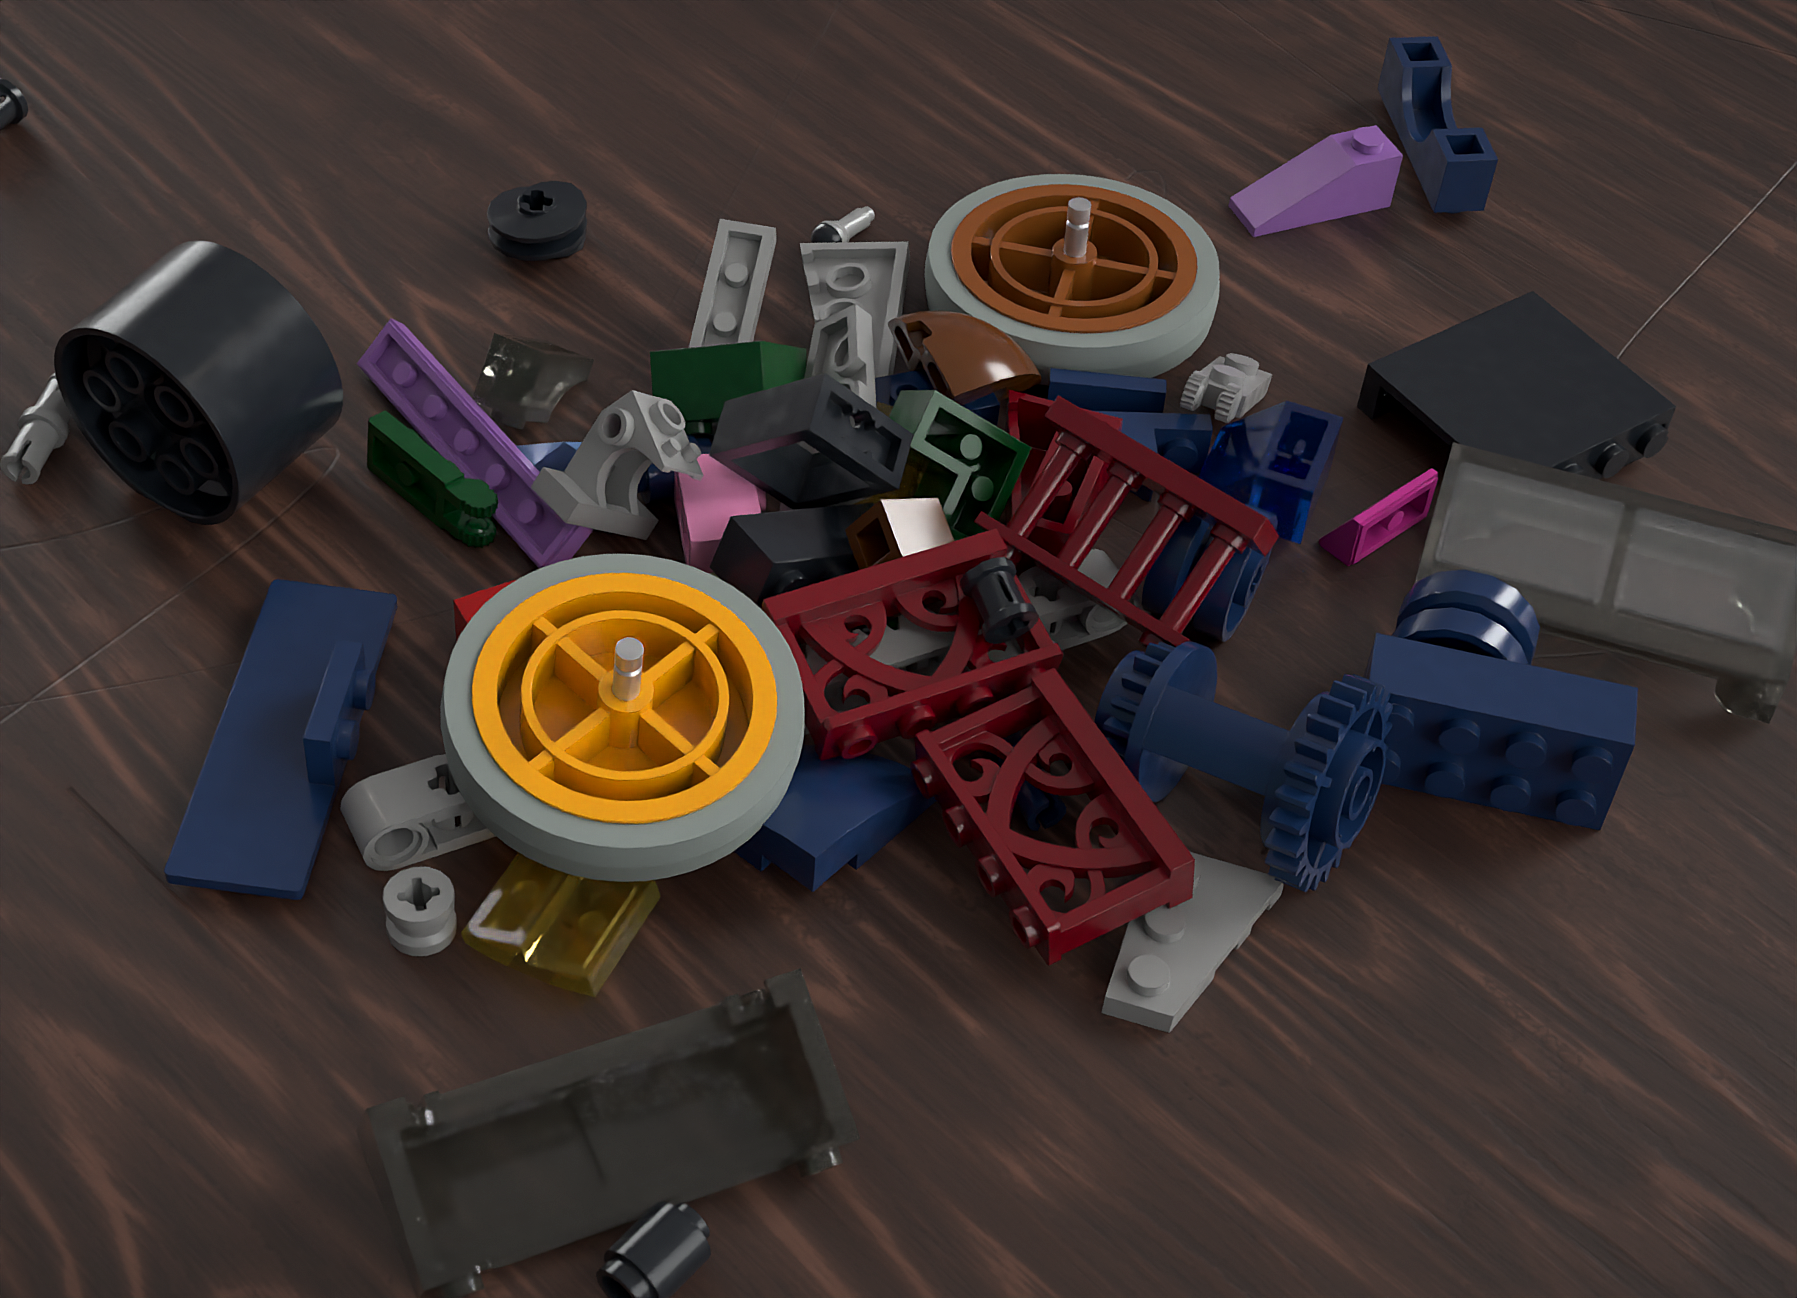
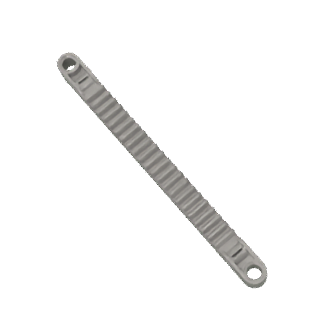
(408, 818)

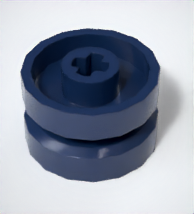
(1229, 596)
(1470, 615)

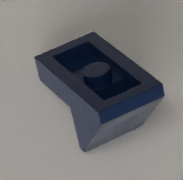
(1175, 436)

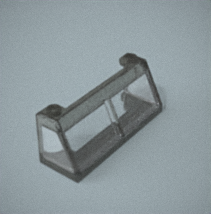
(1627, 570)

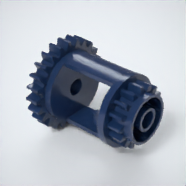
(1313, 778)

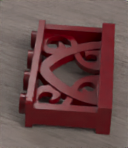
(916, 701)
(1064, 733)

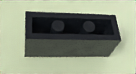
(786, 549)

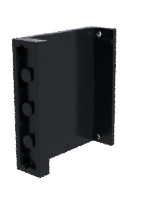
(1524, 389)

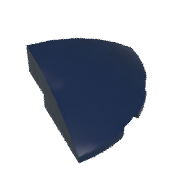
(835, 816)

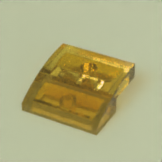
(559, 924)

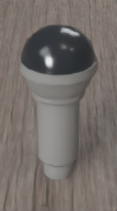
(843, 229)

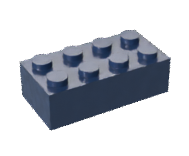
(1503, 731)

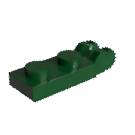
(430, 481)

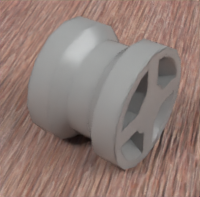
(411, 926)

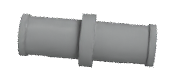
(41, 431)

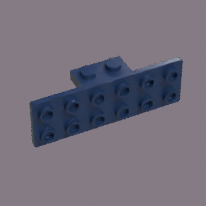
(283, 741)

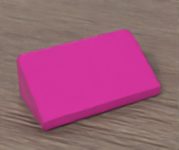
(1382, 520)

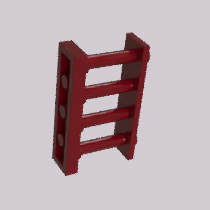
(1180, 499)

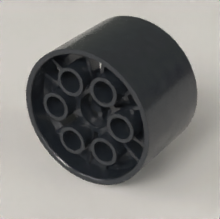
(199, 381)

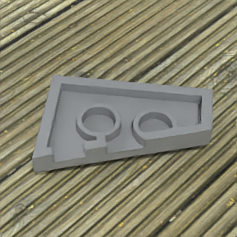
(1175, 951)

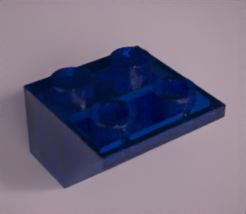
(1276, 462)

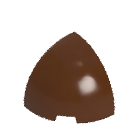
(963, 355)

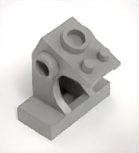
(605, 472)

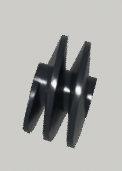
(538, 221)

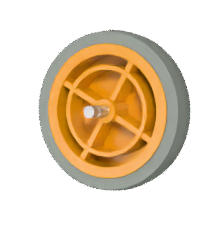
(622, 717)

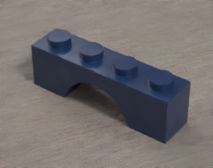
(1449, 161)

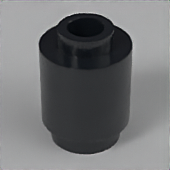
(656, 1253)

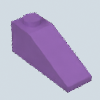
(1326, 182)

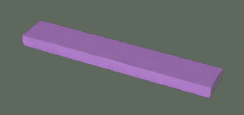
(469, 439)

